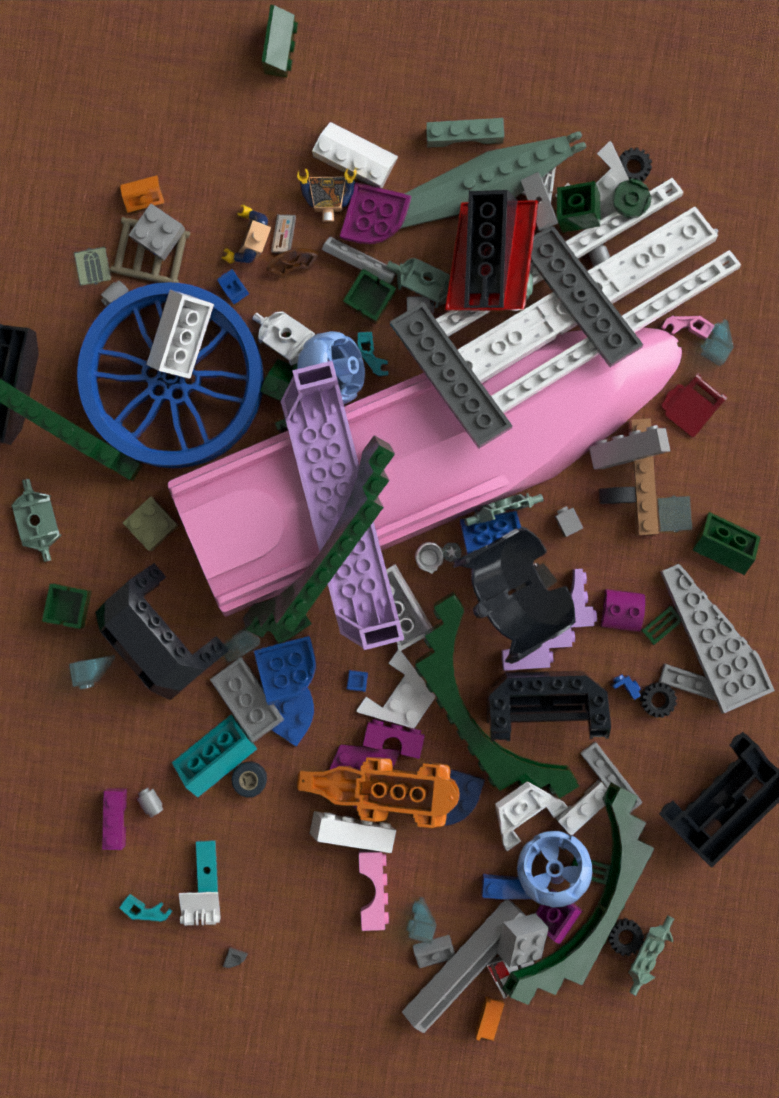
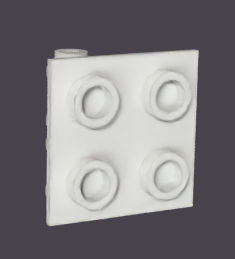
(199, 906)

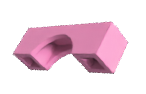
(373, 914)

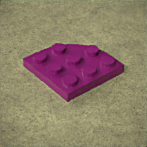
(374, 214)

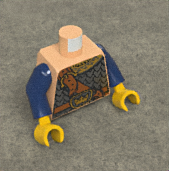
(327, 193)
(253, 239)

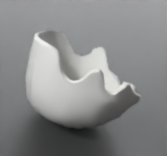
(429, 557)

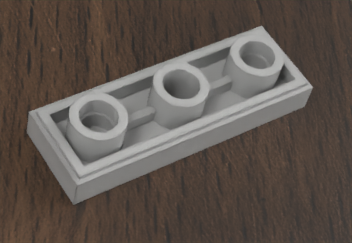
(536, 190)

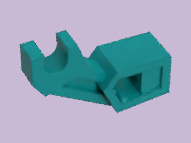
(373, 362)
(152, 914)

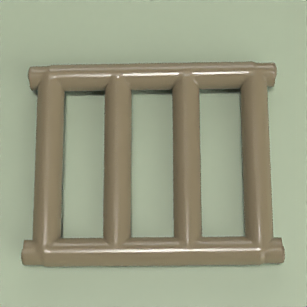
(135, 272)

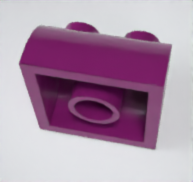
(623, 610)
(558, 919)

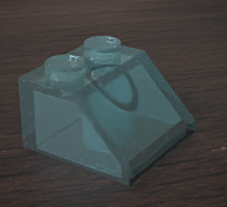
(89, 671)

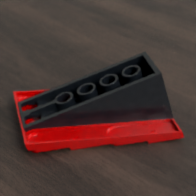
(492, 253)

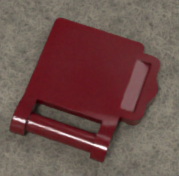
(689, 408)

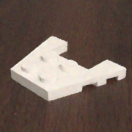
(610, 180)
(407, 701)
(520, 807)

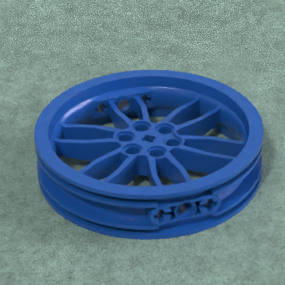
(128, 442)

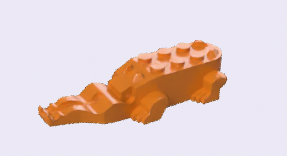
(381, 789)

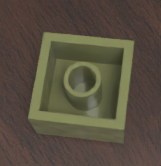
(151, 524)

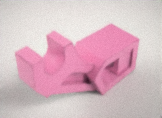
(687, 322)

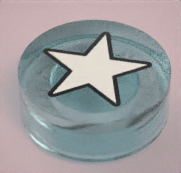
(451, 552)

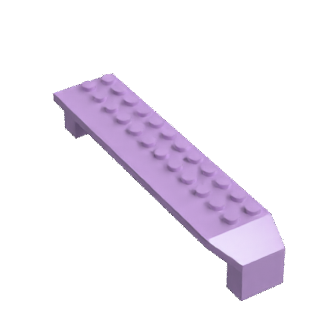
(328, 474)

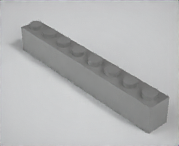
(460, 969)

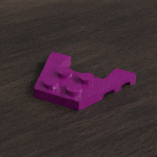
(355, 756)

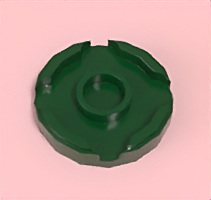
(632, 198)

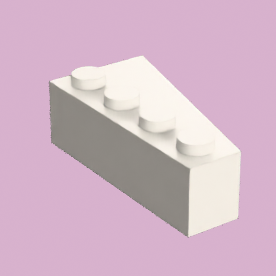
(352, 832)

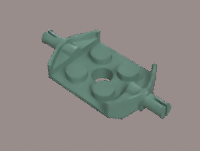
(411, 276)
(514, 502)
(43, 534)
(648, 953)

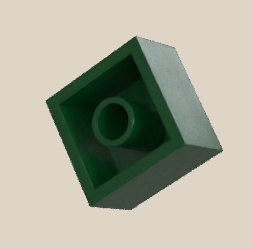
(578, 206)

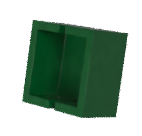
(369, 297)
(67, 605)

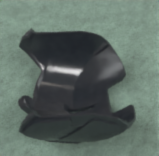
(529, 614)

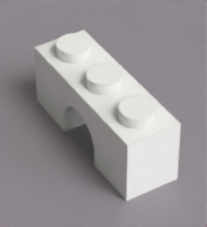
(584, 809)

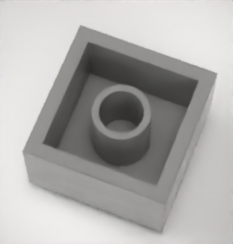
(157, 232)
(522, 940)

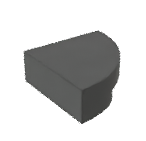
(234, 958)

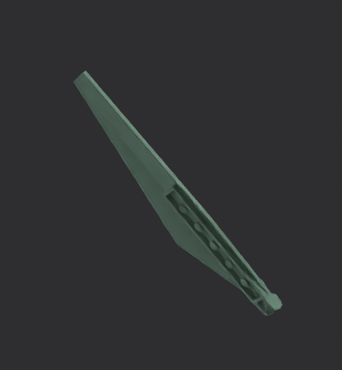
(490, 171)

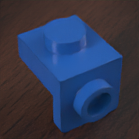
(232, 286)
(631, 686)

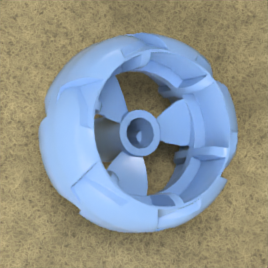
(345, 358)
(577, 876)

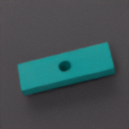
(206, 857)

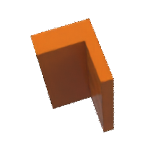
(141, 193)
(489, 1018)

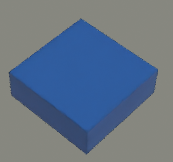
(357, 680)

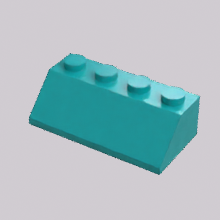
(213, 756)

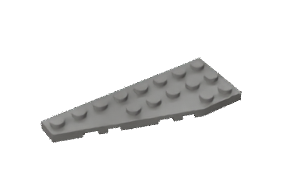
(725, 657)

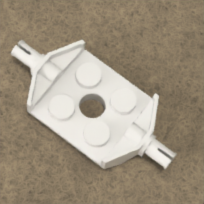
(272, 329)

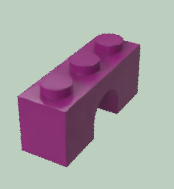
(377, 733)
(113, 819)

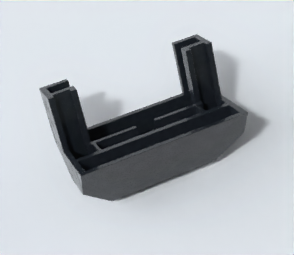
(17, 367)
(148, 642)
(547, 698)
(729, 805)

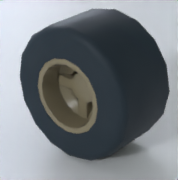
(243, 781)

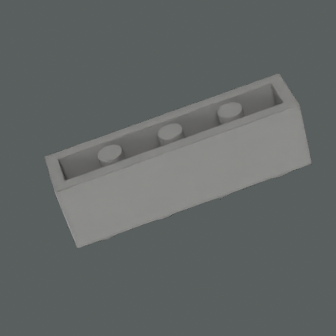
(629, 448)

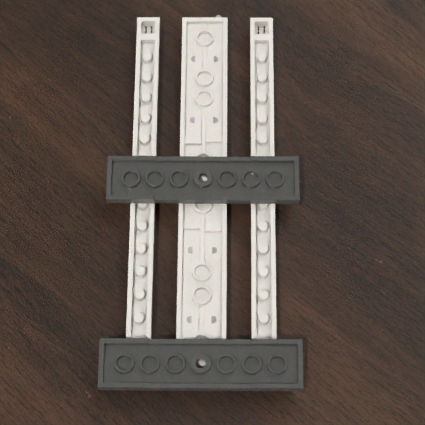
(576, 299)

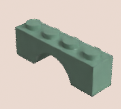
(479, 130)

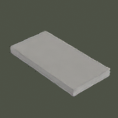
(246, 699)

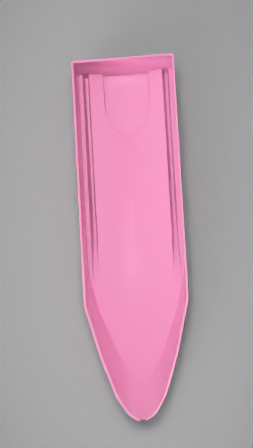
(251, 507)

